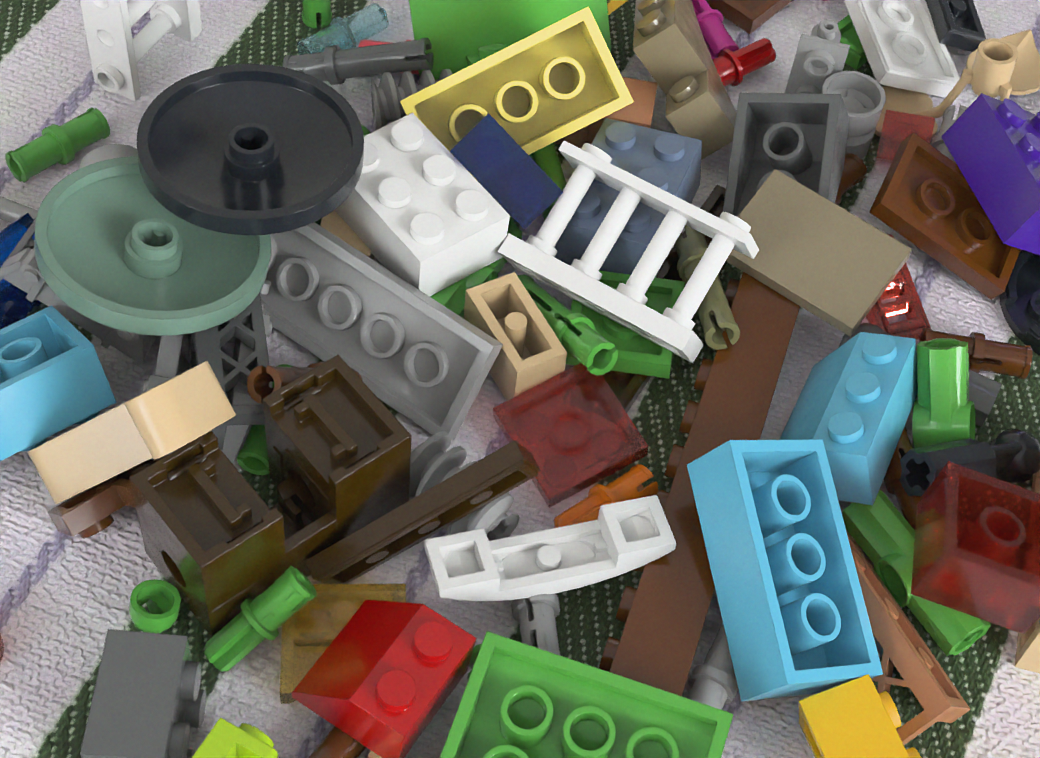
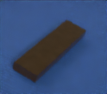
(424, 515)

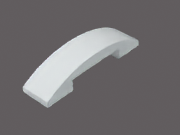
(550, 559)

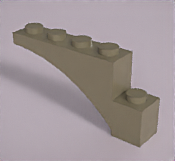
(679, 61)

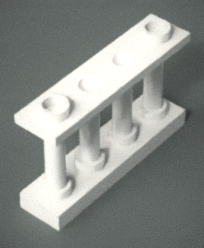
(111, 43)
(628, 301)

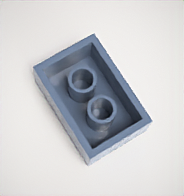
(650, 154)

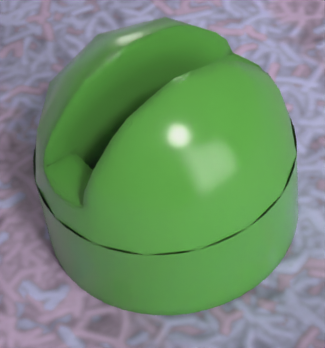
(162, 601)

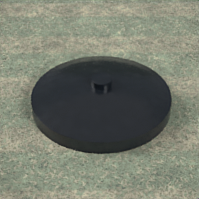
(250, 149)

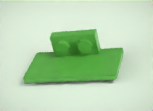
(475, 29)

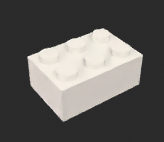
(422, 209)

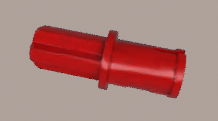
(736, 64)

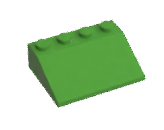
(555, 707)

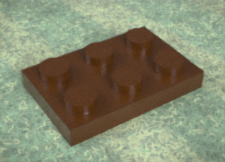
(939, 213)

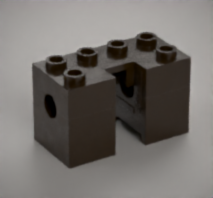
(335, 470)

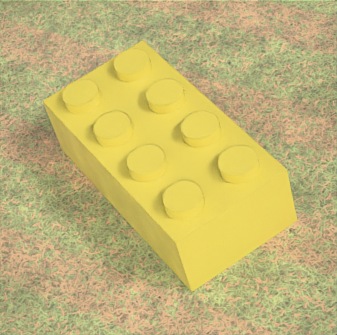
(531, 88)

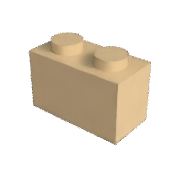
(510, 316)

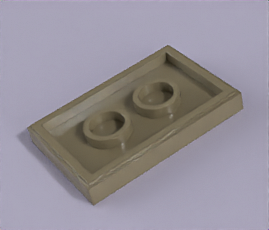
(818, 252)

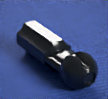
(1010, 457)

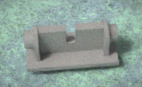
(817, 58)

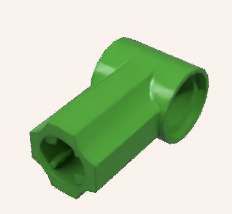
(943, 393)

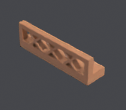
(906, 652)

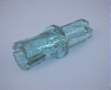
(347, 31)

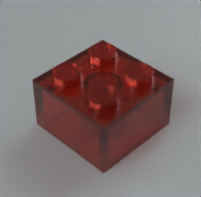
(979, 548)

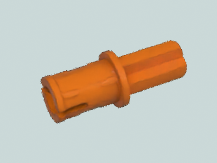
(624, 488)

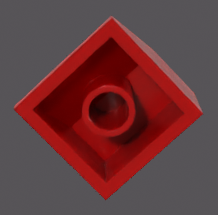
(387, 674)

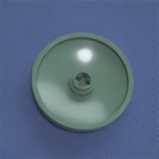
(137, 264)

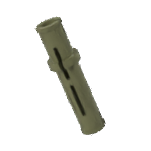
(714, 309)

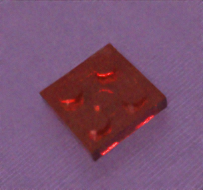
(572, 431)

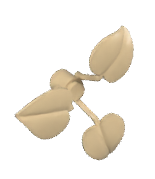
(993, 69)

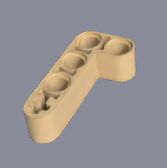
(133, 433)

